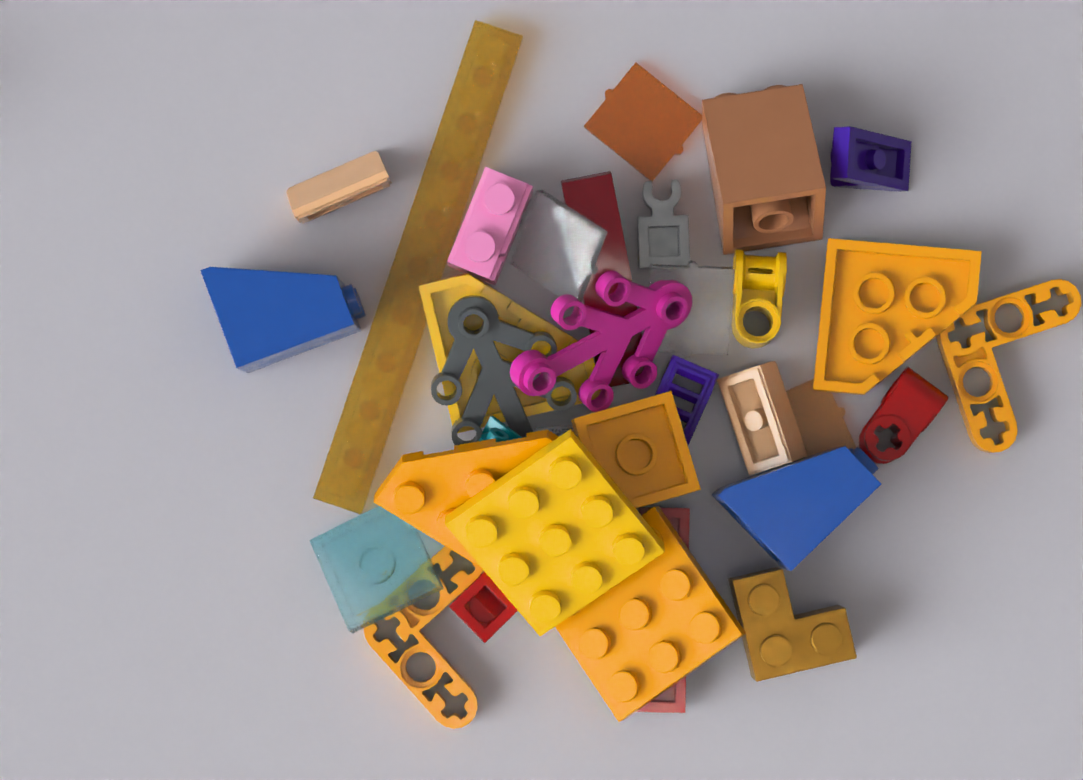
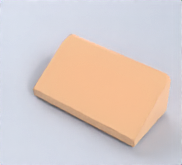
(338, 187)
(762, 417)

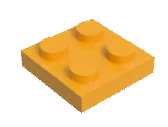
(641, 449)

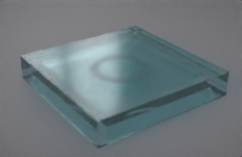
(375, 567)

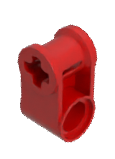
(904, 410)

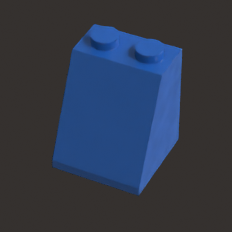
(280, 313)
(800, 502)

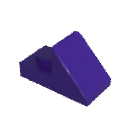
(869, 160)

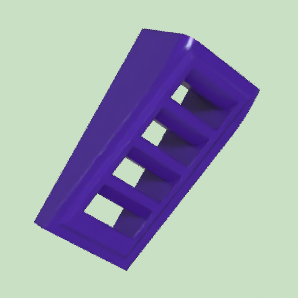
(697, 374)

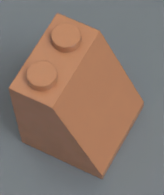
(764, 168)

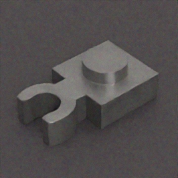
(662, 235)

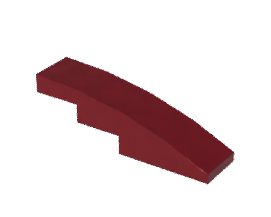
(596, 200)

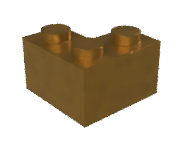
(779, 640)

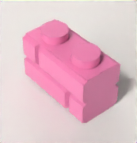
(490, 226)

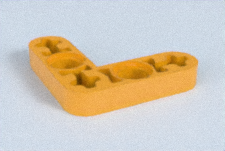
(980, 355)
(411, 622)

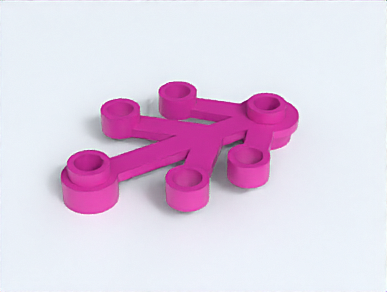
(610, 338)

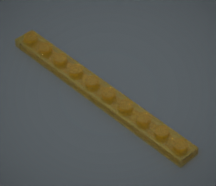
(418, 260)

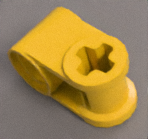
(758, 293)

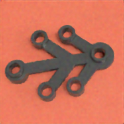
(495, 372)

